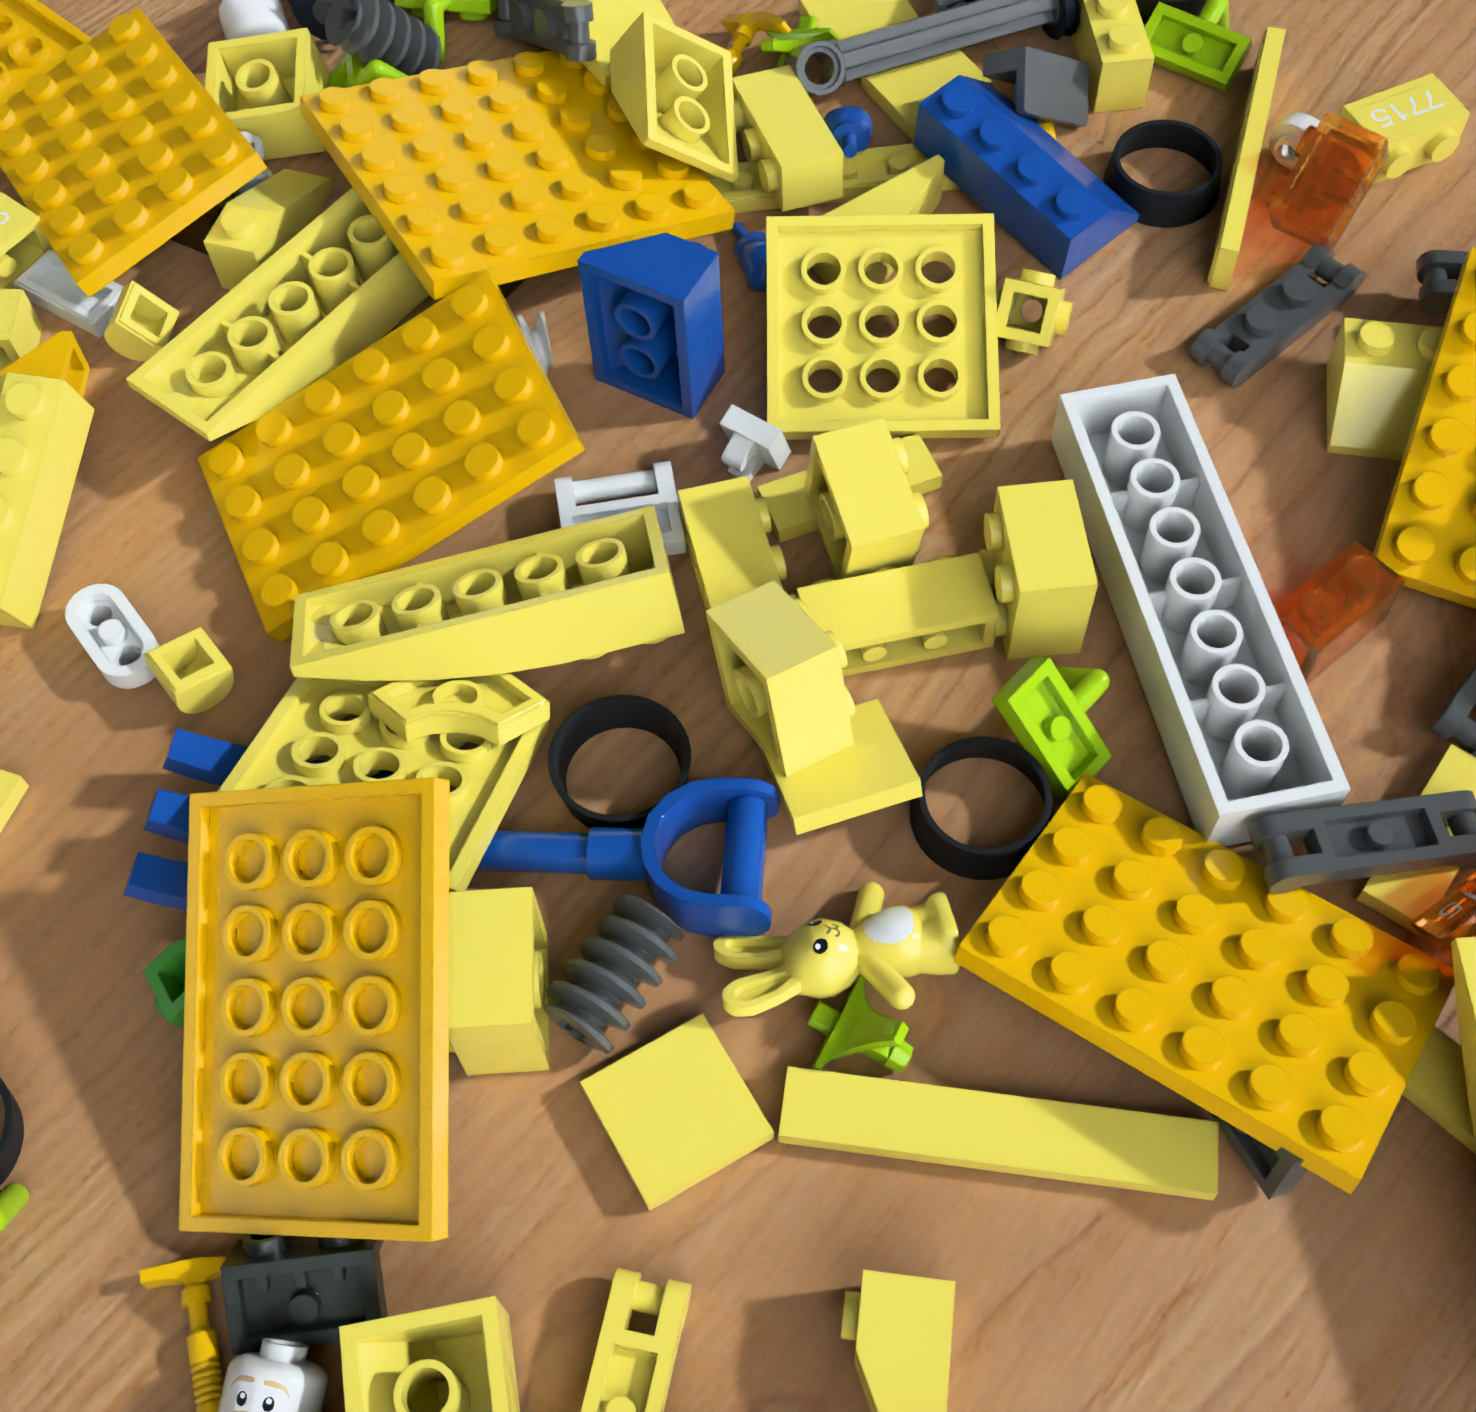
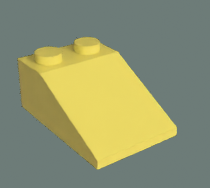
(677, 94)

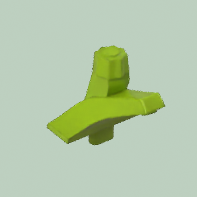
(805, 33)
(861, 1031)

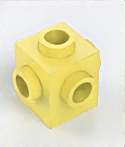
(1027, 335)

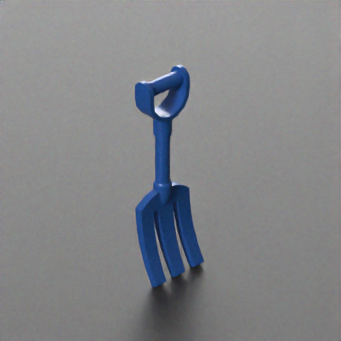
(601, 853)

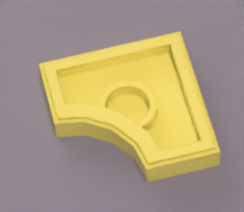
(478, 706)

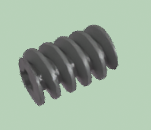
(384, 33)
(612, 970)

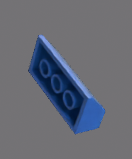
(1020, 174)

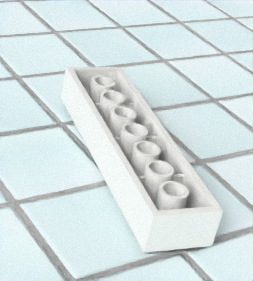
(1194, 610)

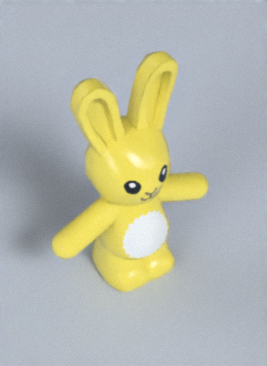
(828, 956)

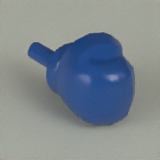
(850, 128)
(751, 256)

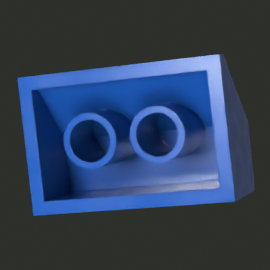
(655, 319)

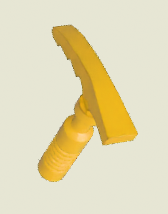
(745, 26)
(202, 1340)

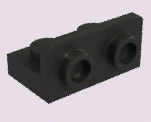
(300, 1288)

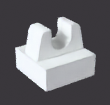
(751, 443)

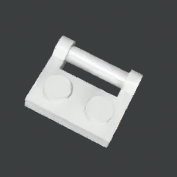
(658, 480)

